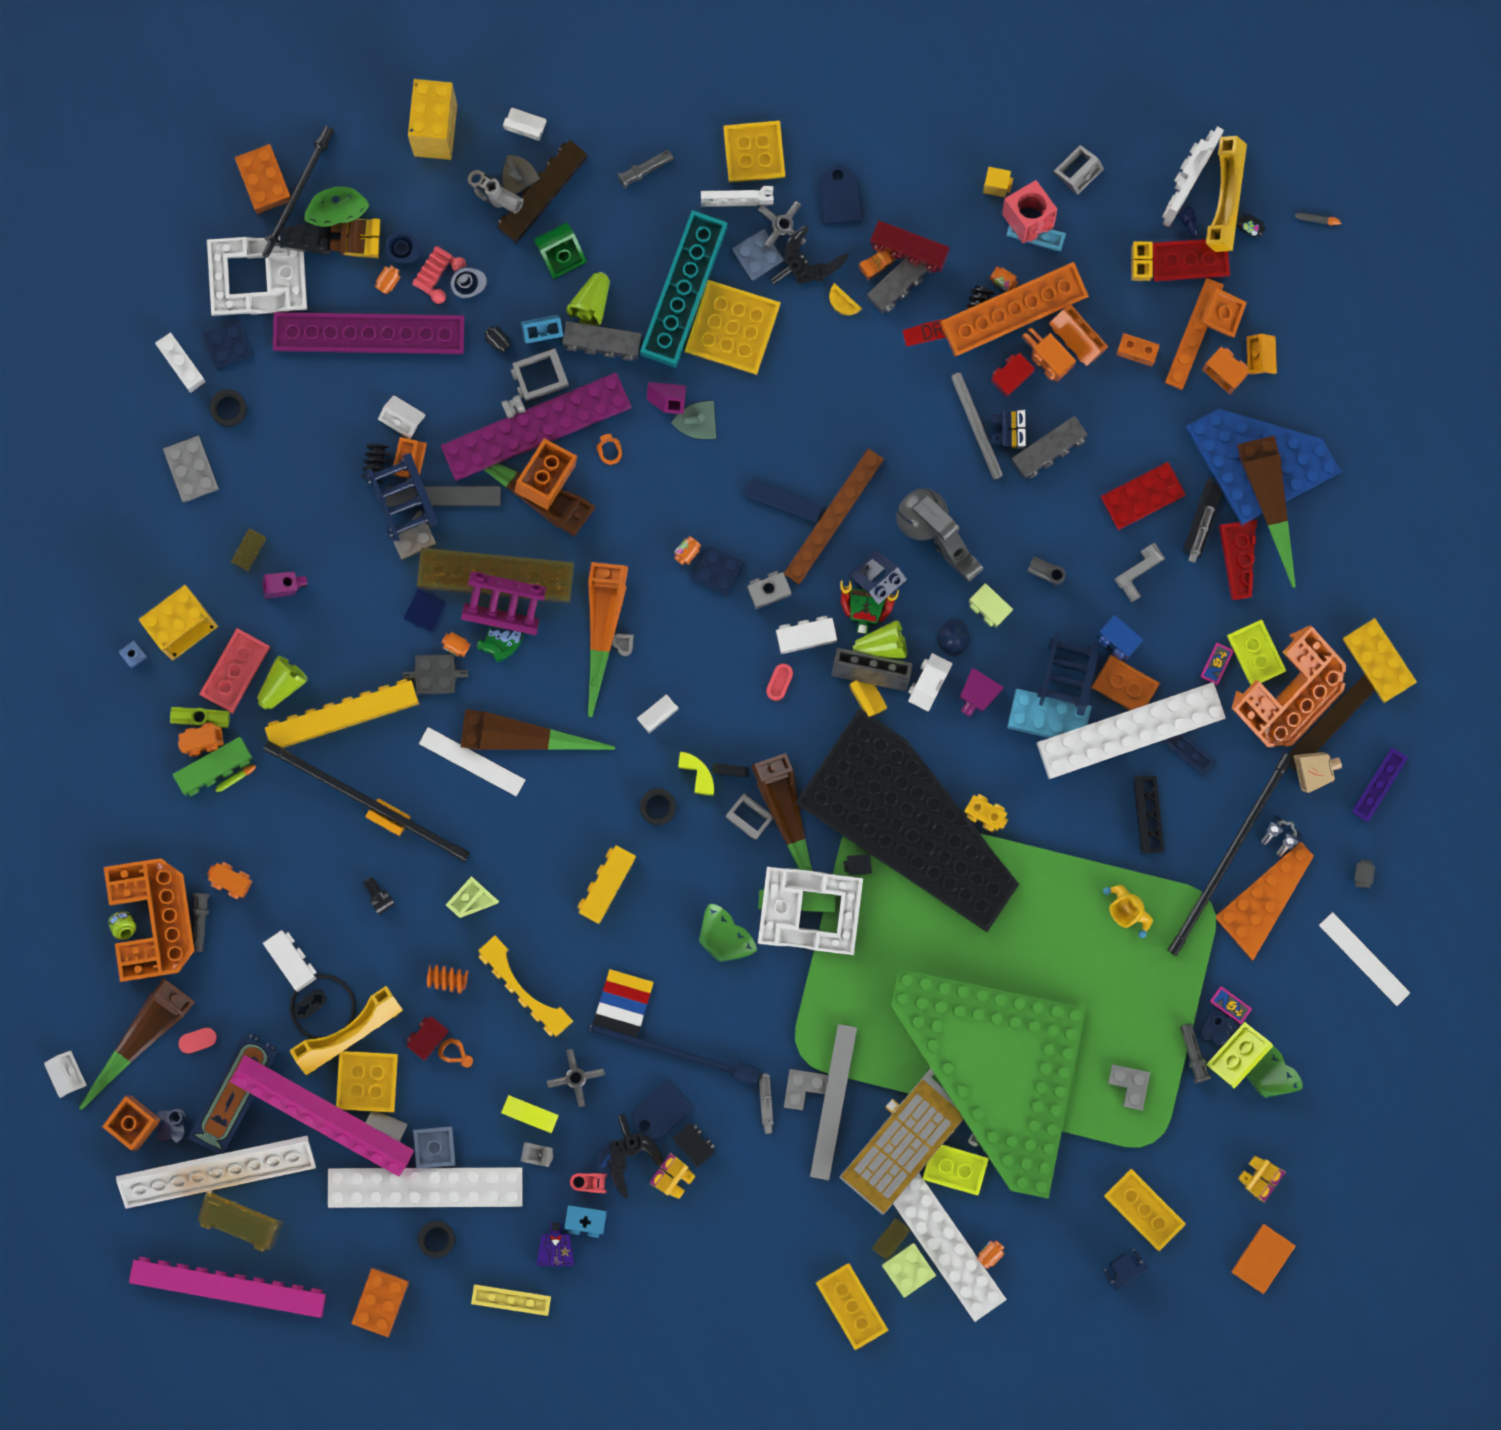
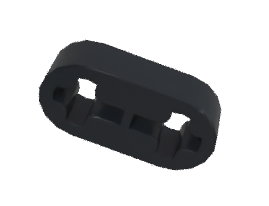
(730, 770)
(312, 1007)

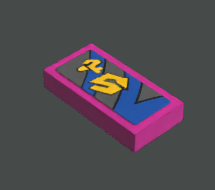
(1216, 663)
(1230, 1005)

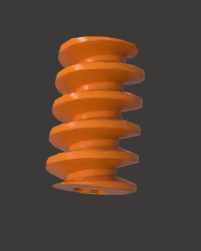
(447, 979)

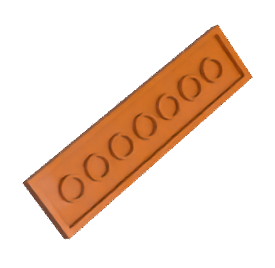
(1014, 309)

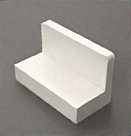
(524, 124)
(401, 416)
(657, 713)
(65, 1074)

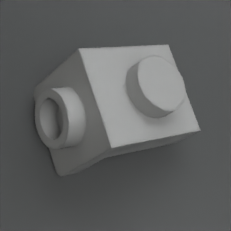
(537, 1154)

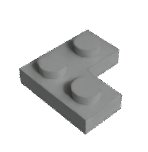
(801, 1082)
(1135, 1082)

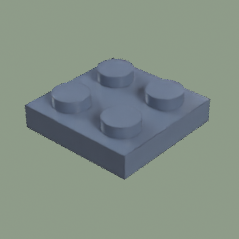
(755, 257)
(434, 1147)

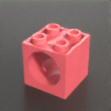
(1029, 197)

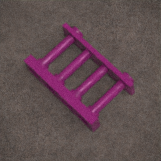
(499, 618)

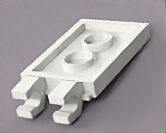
(737, 198)

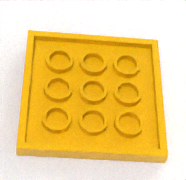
(732, 327)

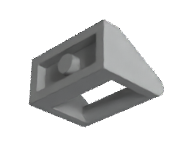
(1084, 175)
(741, 824)

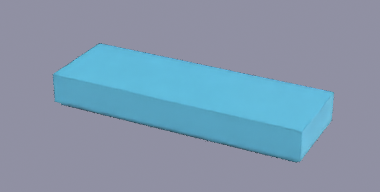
(1052, 239)

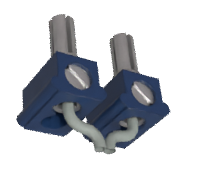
(1277, 826)

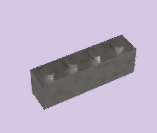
(896, 285)
(602, 340)
(1049, 447)
(871, 669)

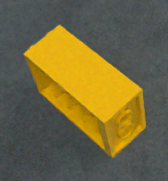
(432, 119)
(178, 622)

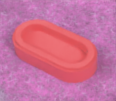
(779, 682)
(197, 1040)

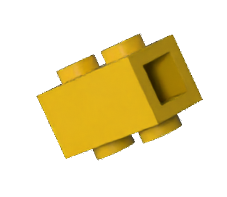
(990, 816)

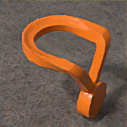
(608, 438)
(465, 1060)

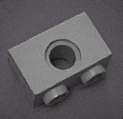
(760, 598)

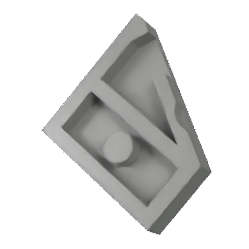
(414, 539)

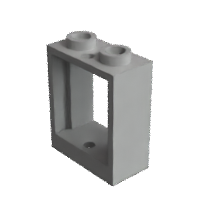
(563, 383)

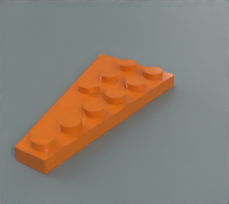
(1256, 909)

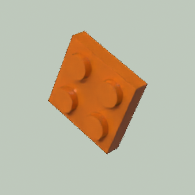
(1223, 312)

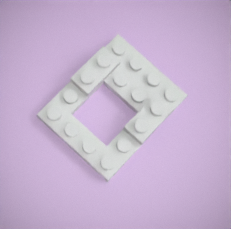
(1191, 170)
(283, 272)
(783, 907)

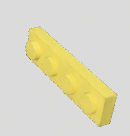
(511, 1300)

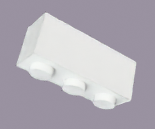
(180, 362)
(806, 635)
(290, 960)

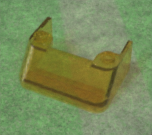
(239, 1221)

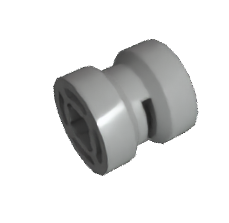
(510, 410)

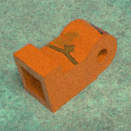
(876, 264)

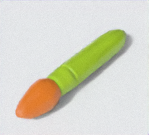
(235, 778)

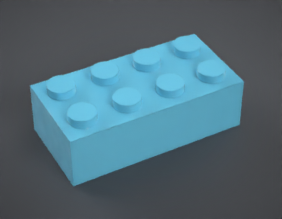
(1047, 720)

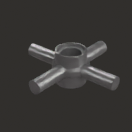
(786, 219)
(566, 1080)

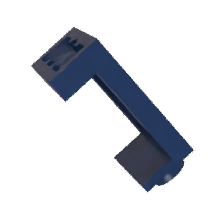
(870, 569)

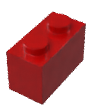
(1012, 375)

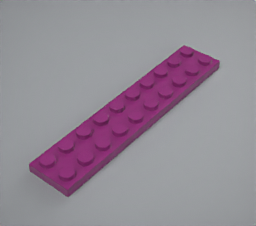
(368, 333)
(527, 430)

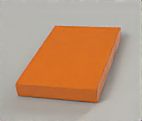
(1124, 684)
(1263, 1258)

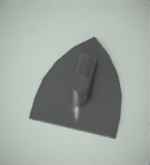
(518, 174)

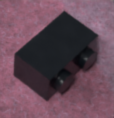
(694, 1145)

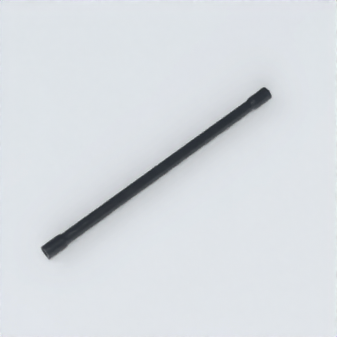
(280, 753)
(1180, 938)

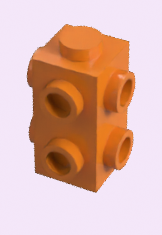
(202, 739)
(224, 877)

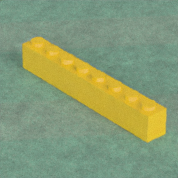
(342, 715)

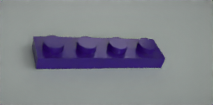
(1379, 785)

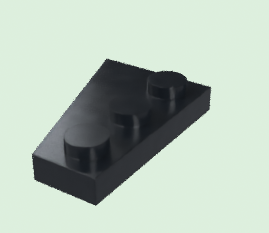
(306, 238)

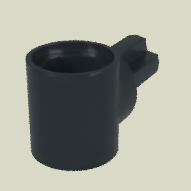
(380, 899)

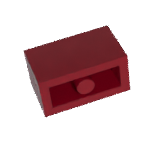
(427, 1038)

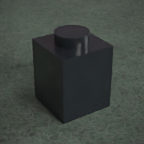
(858, 865)

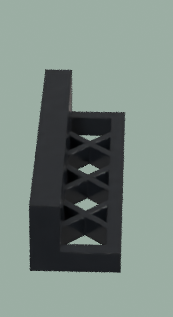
(1210, 496)
(1142, 817)

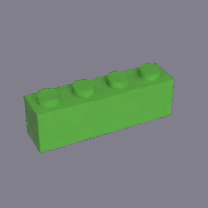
(212, 766)

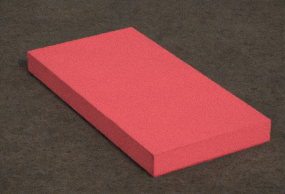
(234, 670)

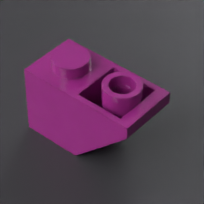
(667, 397)

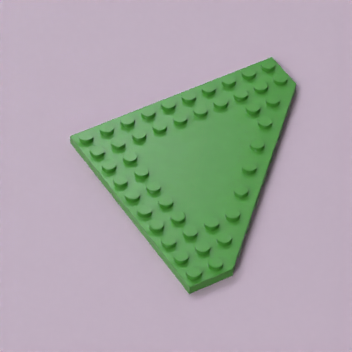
(1001, 1064)

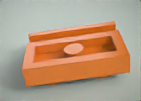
(417, 451)

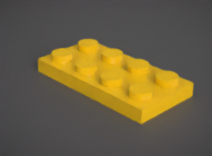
(1379, 660)
(1145, 1210)
(852, 1306)

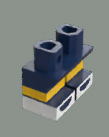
(1012, 429)

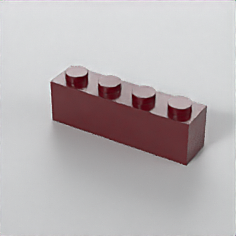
(909, 246)

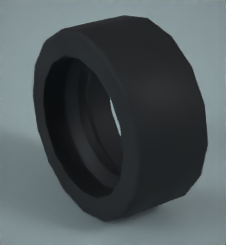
(228, 422)
(657, 792)
(421, 1239)

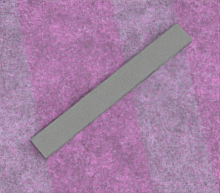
(833, 1102)

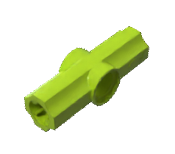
(186, 716)

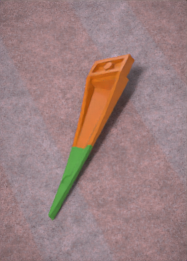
(605, 599)

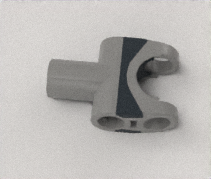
(493, 192)

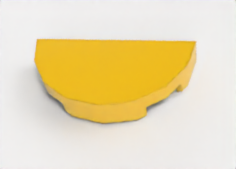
(842, 302)

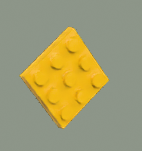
(754, 151)
(367, 1081)

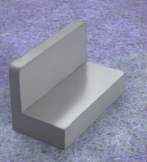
(387, 1125)

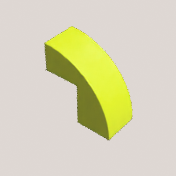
(704, 780)
(529, 1114)

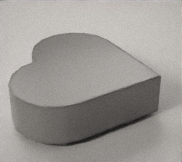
(623, 643)

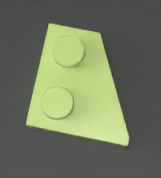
(471, 899)

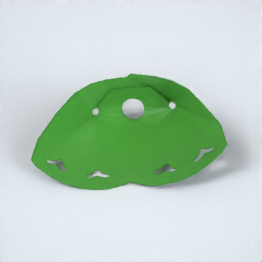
(335, 212)
(722, 938)
(1271, 1078)

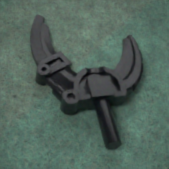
(799, 265)
(629, 1146)

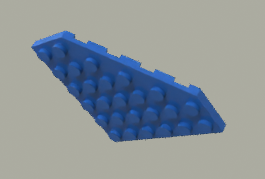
(1302, 456)

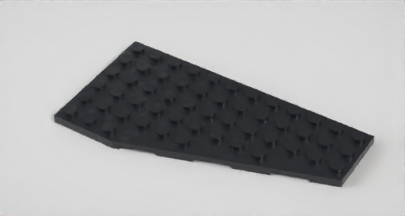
(900, 813)

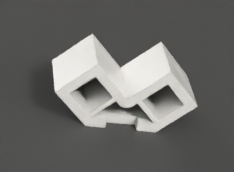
(930, 682)

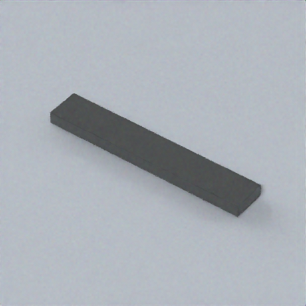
(452, 496)

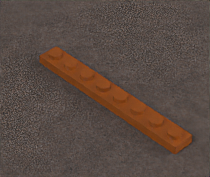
(833, 516)

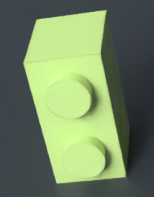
(990, 606)

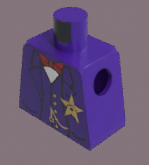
(555, 1248)

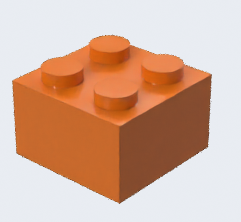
(1226, 370)
(131, 1123)

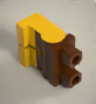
(358, 238)

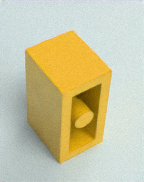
(997, 182)

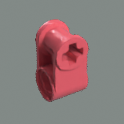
(590, 1182)

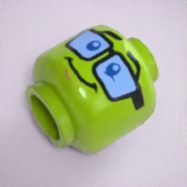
(122, 925)

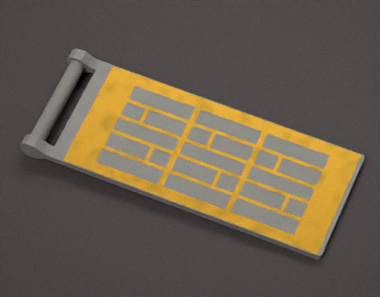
(903, 1144)

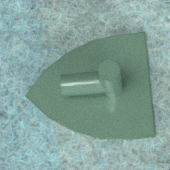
(697, 421)

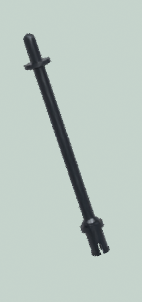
(321, 145)

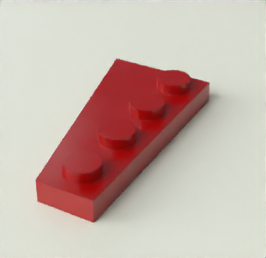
(1239, 557)

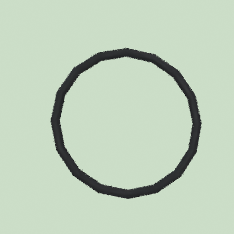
(326, 977)

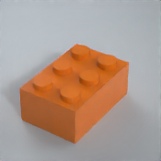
(263, 179)
(545, 474)
(380, 1302)

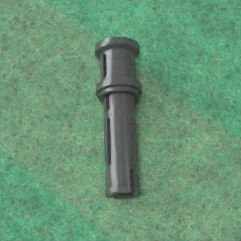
(637, 172)
(199, 912)
(1196, 1062)

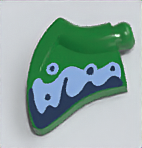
(500, 642)

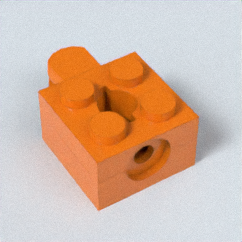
(1049, 355)

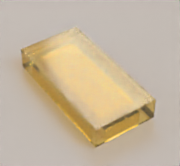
(248, 549)
(891, 1238)

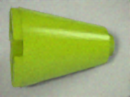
(590, 300)
(883, 642)
(280, 683)

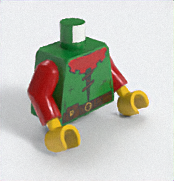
(863, 608)

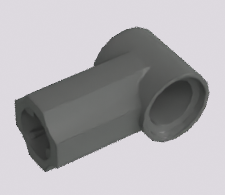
(1044, 570)

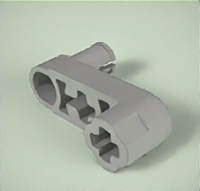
(1152, 557)

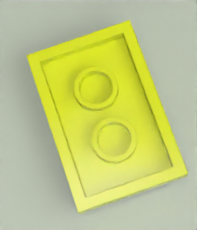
(1256, 653)
(1239, 1055)
(956, 1169)

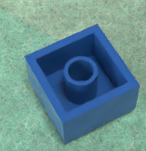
(1119, 638)

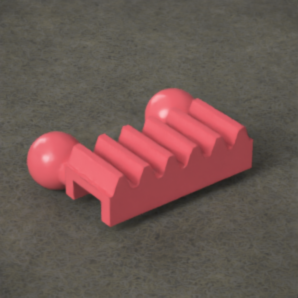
(433, 270)

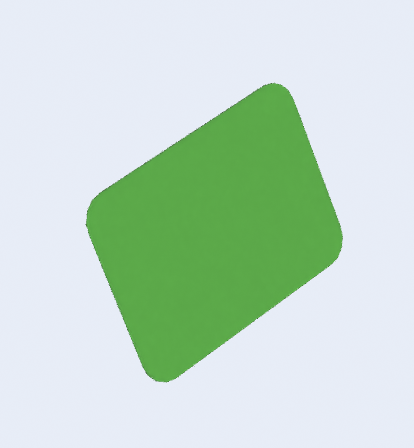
(1045, 944)

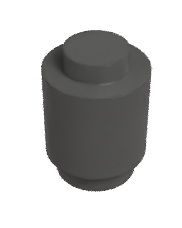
(1364, 874)

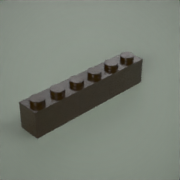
(543, 191)

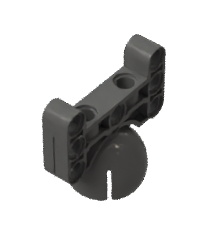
(932, 520)

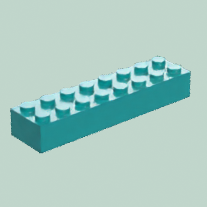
(684, 289)

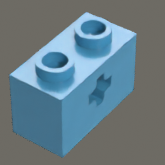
(542, 329)
(596, 1217)

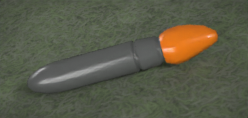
(1318, 219)

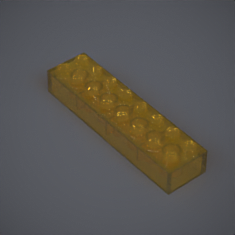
(451, 572)

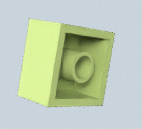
(908, 1270)

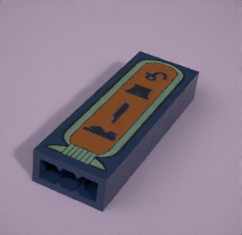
(228, 1102)

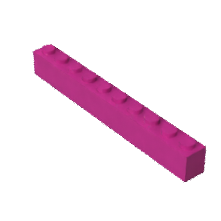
(322, 1116)
(228, 1288)

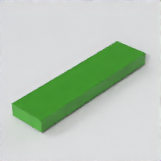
(811, 902)

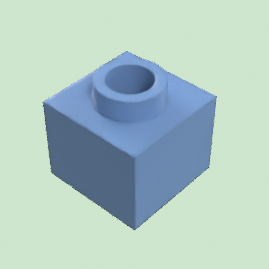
(137, 658)

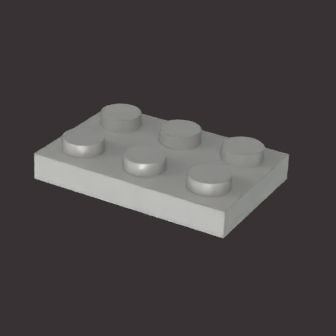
(190, 469)

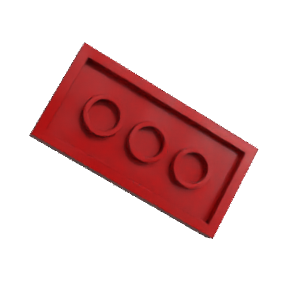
(1188, 261)
(1143, 496)

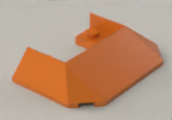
(1303, 700)
(169, 918)

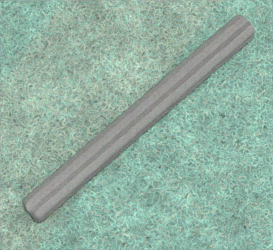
(976, 426)

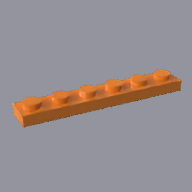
(1191, 339)

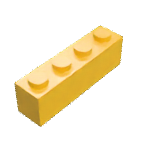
(607, 884)

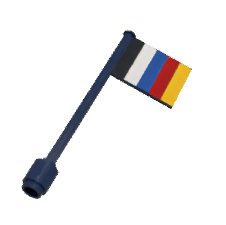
(622, 1014)

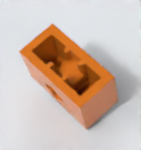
(1137, 349)

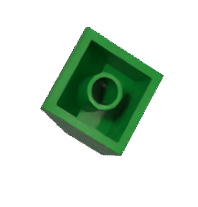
(560, 250)

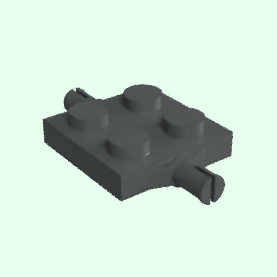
(435, 674)

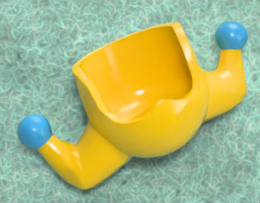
(1128, 909)

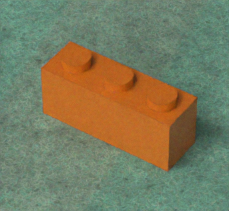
(1078, 335)

